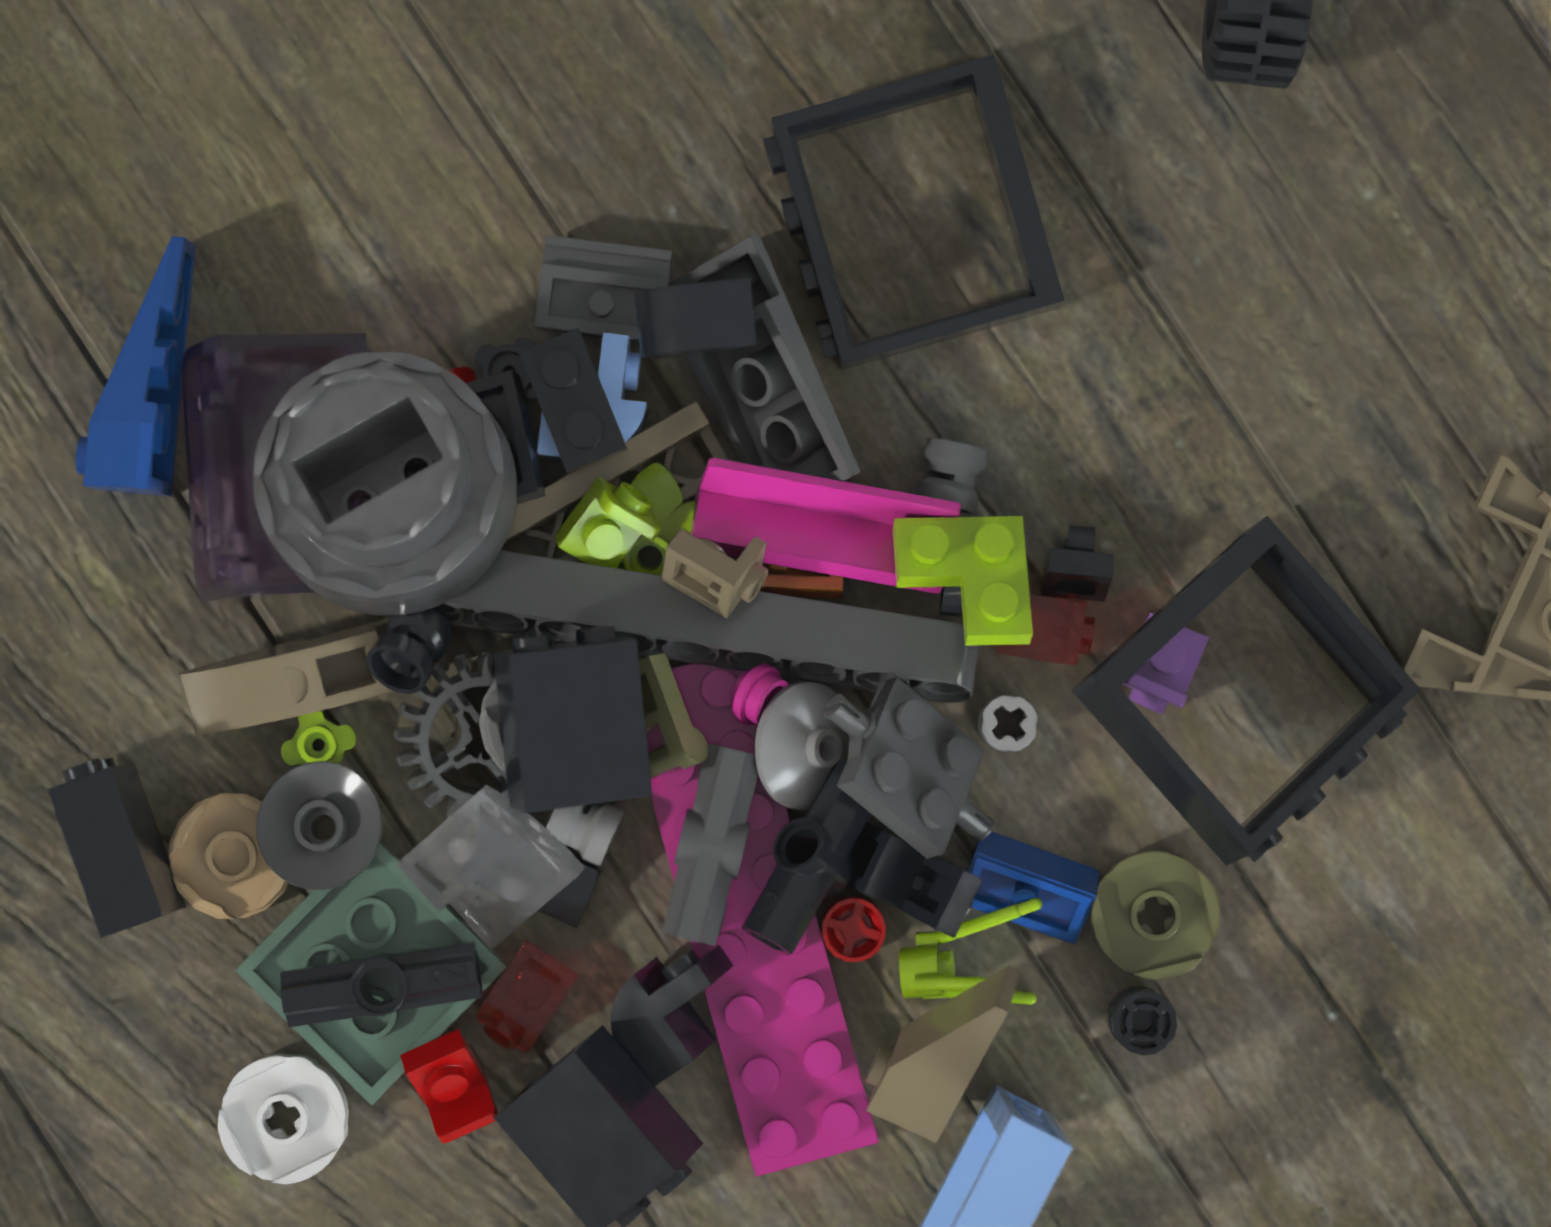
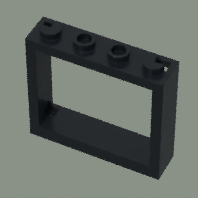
(984, 83)
(1332, 627)

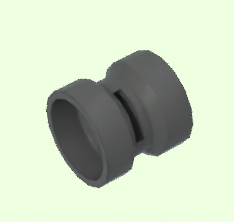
(954, 461)

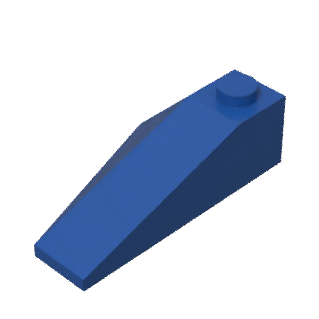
(138, 413)

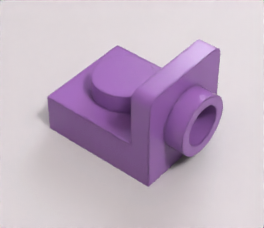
(1167, 673)

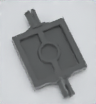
(910, 767)

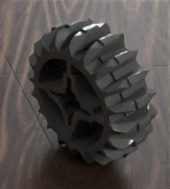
(454, 752)

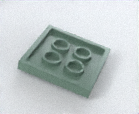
(357, 921)

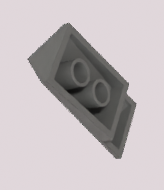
(771, 390)

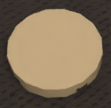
(219, 858)

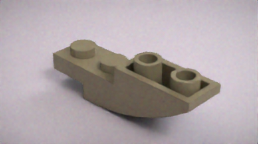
(285, 680)

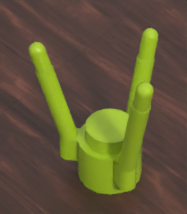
(931, 972)

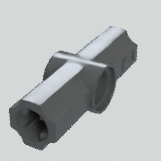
(711, 845)

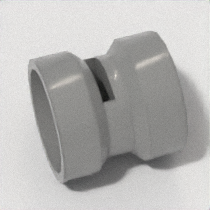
(587, 829)

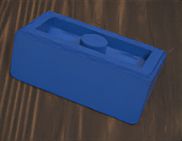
(1021, 872)

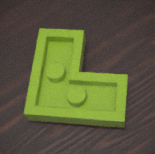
(981, 557)

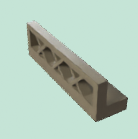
(642, 449)

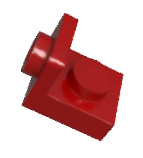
(451, 1085)

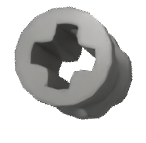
(1027, 724)

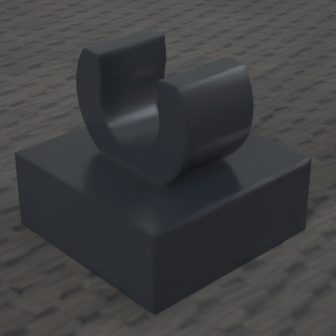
(1077, 569)

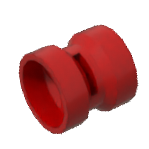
(854, 937)

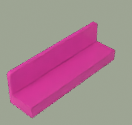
(808, 519)

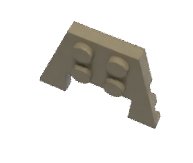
(1519, 643)

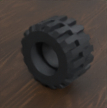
(1255, 40)

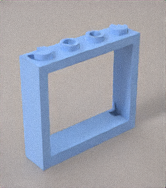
(1001, 1166)

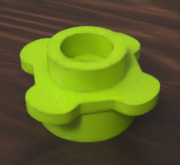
(312, 727)

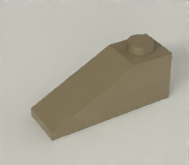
(937, 1057)

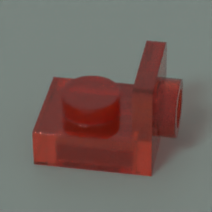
(1058, 632)
(525, 998)

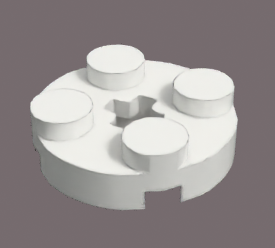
(271, 1153)

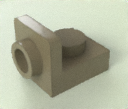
(710, 576)

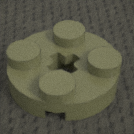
(1185, 933)

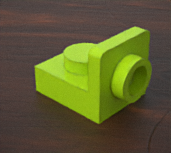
(607, 524)

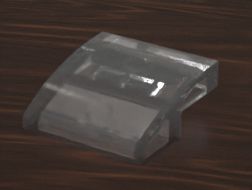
(491, 865)

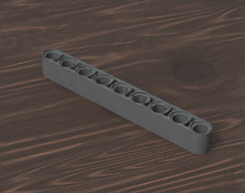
(792, 634)

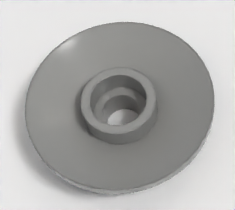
(798, 744)

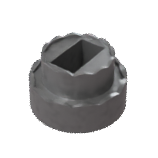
(359, 434)

